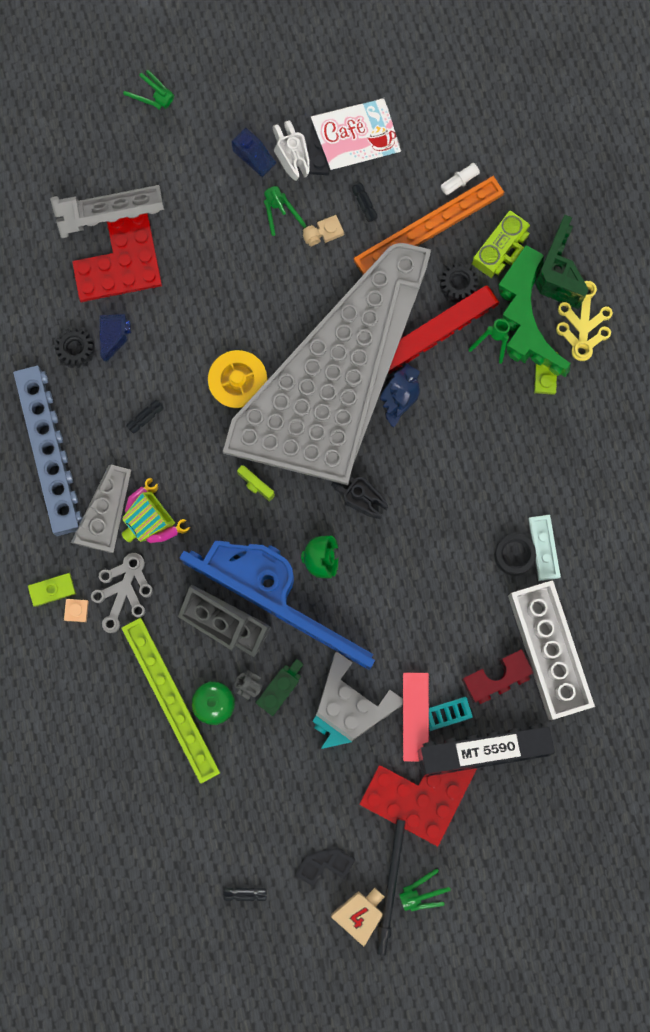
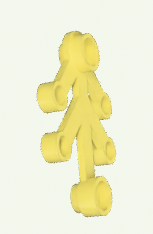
(584, 326)

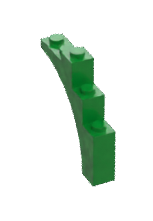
(527, 340)

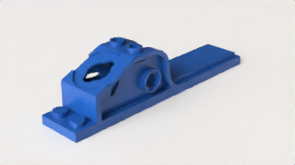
(246, 579)

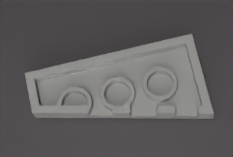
(103, 515)

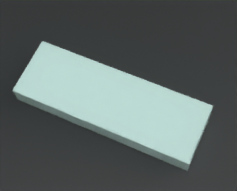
(544, 543)

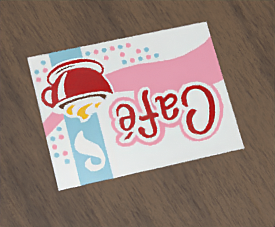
(356, 133)

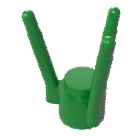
(162, 96)
(276, 199)
(498, 332)
(411, 899)

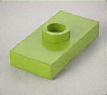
(255, 484)
(51, 589)

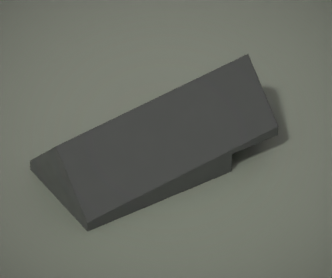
(223, 621)

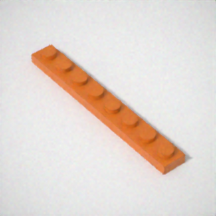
(436, 221)

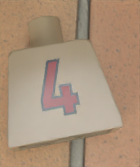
(360, 915)

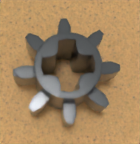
(248, 685)

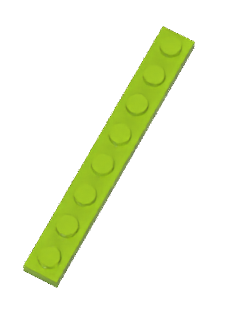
(171, 700)

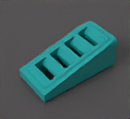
(466, 709)

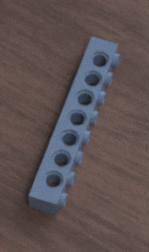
(25, 381)

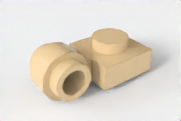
(328, 229)

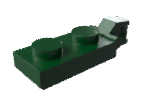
(280, 688)

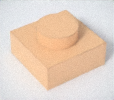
(76, 610)

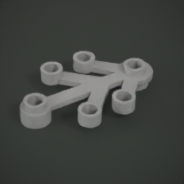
(123, 589)

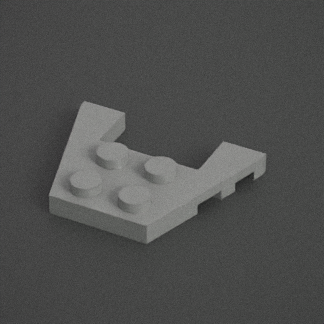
(346, 708)

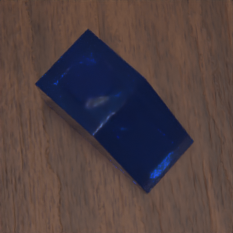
(253, 152)
(113, 334)

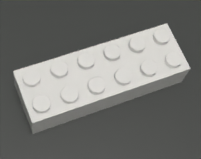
(551, 650)

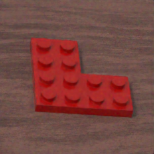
(127, 269)
(424, 806)

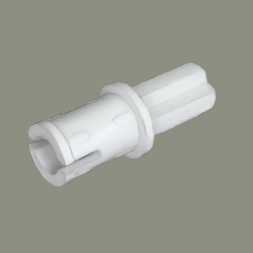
(460, 179)

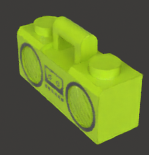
(494, 251)

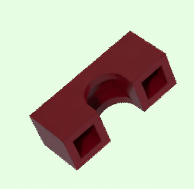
(515, 670)

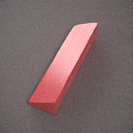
(415, 714)

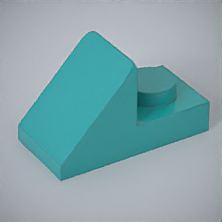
(335, 737)

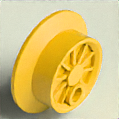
(236, 378)

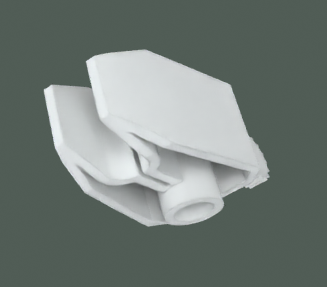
(291, 151)

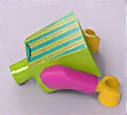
(148, 518)

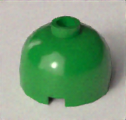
(320, 557)
(213, 703)

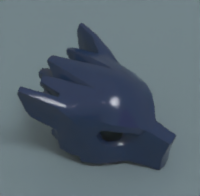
(400, 393)

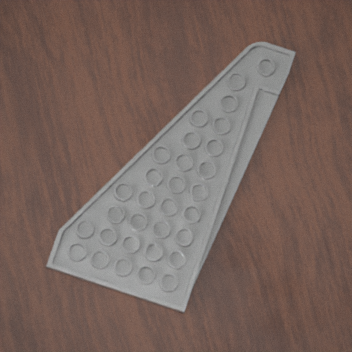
(325, 392)

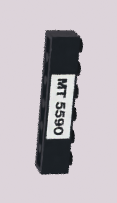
(485, 751)

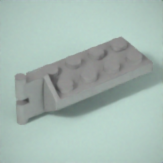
(105, 208)

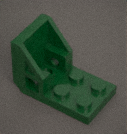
(563, 283)

